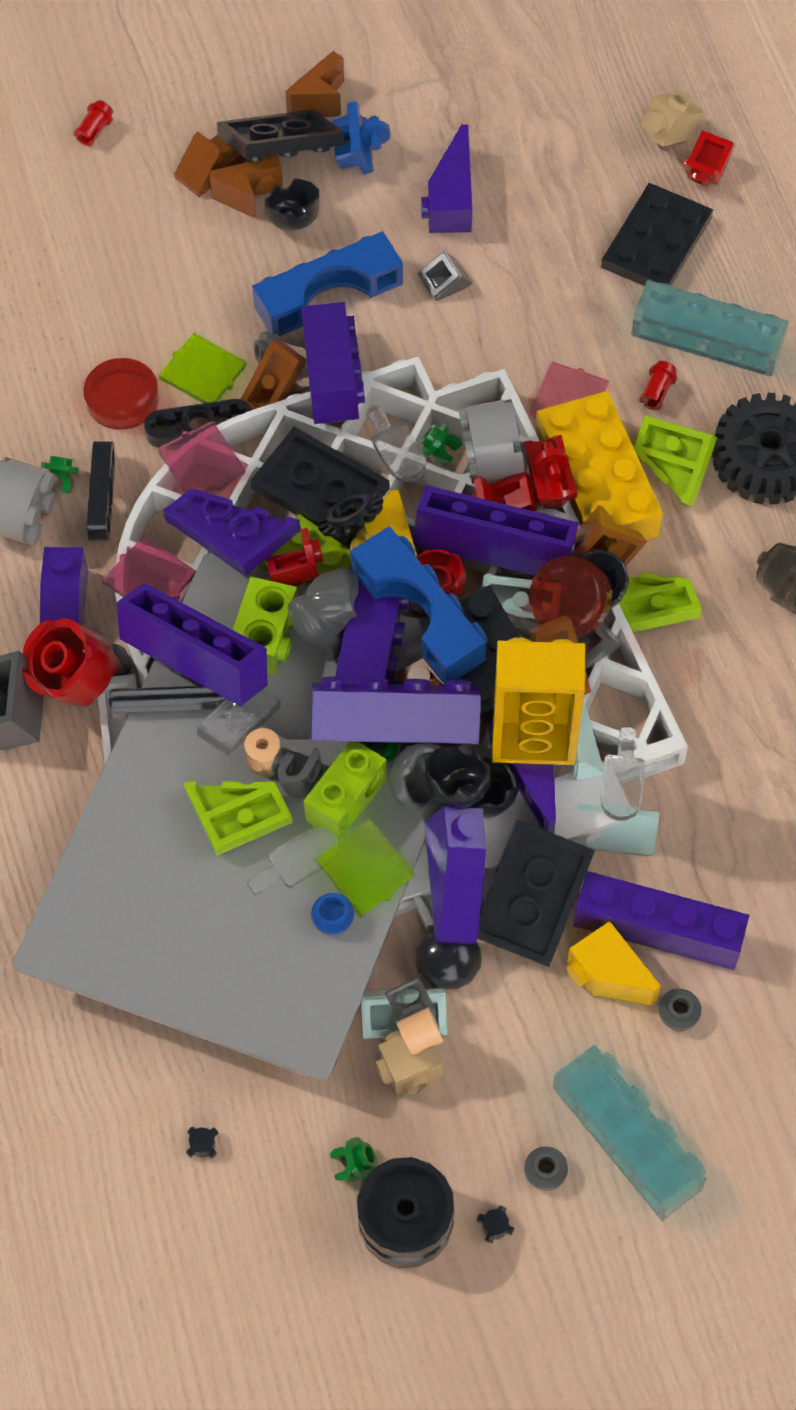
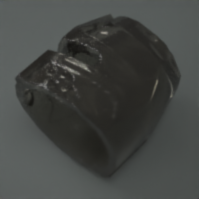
(778, 574)

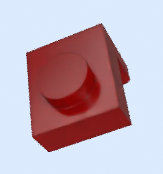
(708, 159)
(512, 491)
(296, 566)

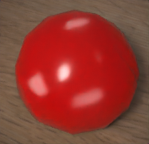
(447, 568)

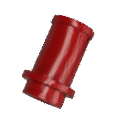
(98, 116)
(661, 377)

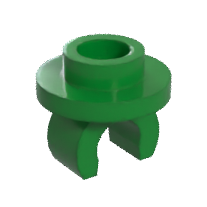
(435, 441)
(61, 468)
(360, 1160)

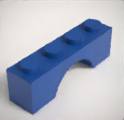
(365, 265)
(390, 569)

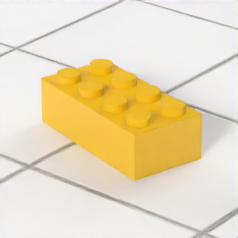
(602, 463)
(538, 701)

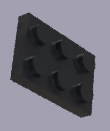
(280, 134)
(657, 237)
(313, 477)
(488, 612)
(533, 892)

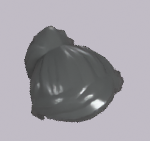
(325, 610)
(408, 775)

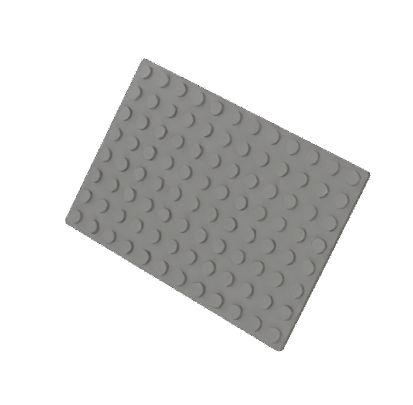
(170, 928)

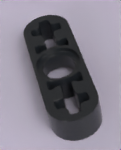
(170, 417)
(101, 491)

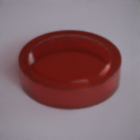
(121, 393)
(571, 589)

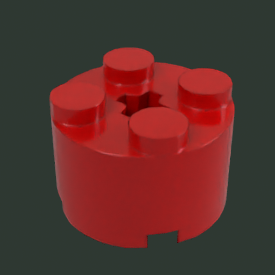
(68, 661)

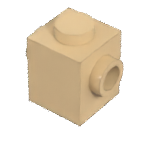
(671, 118)
(406, 1071)

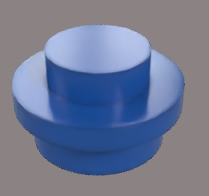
(332, 913)

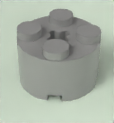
(492, 440)
(23, 500)

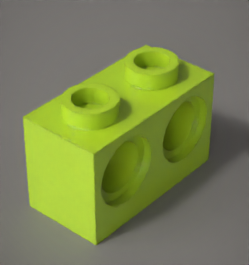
(267, 626)
(346, 789)

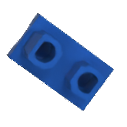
(363, 137)

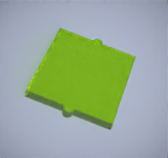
(202, 370)
(365, 867)

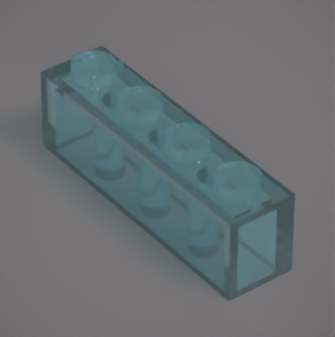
(709, 328)
(629, 1131)

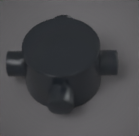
(202, 1142)
(495, 1224)

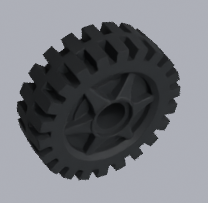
(741, 451)

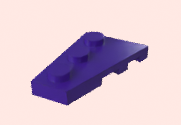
(228, 531)

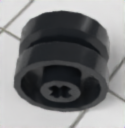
(430, 1204)

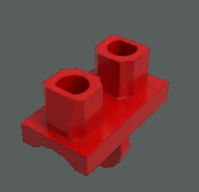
(550, 472)

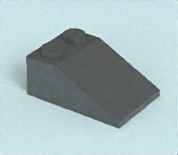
(19, 704)

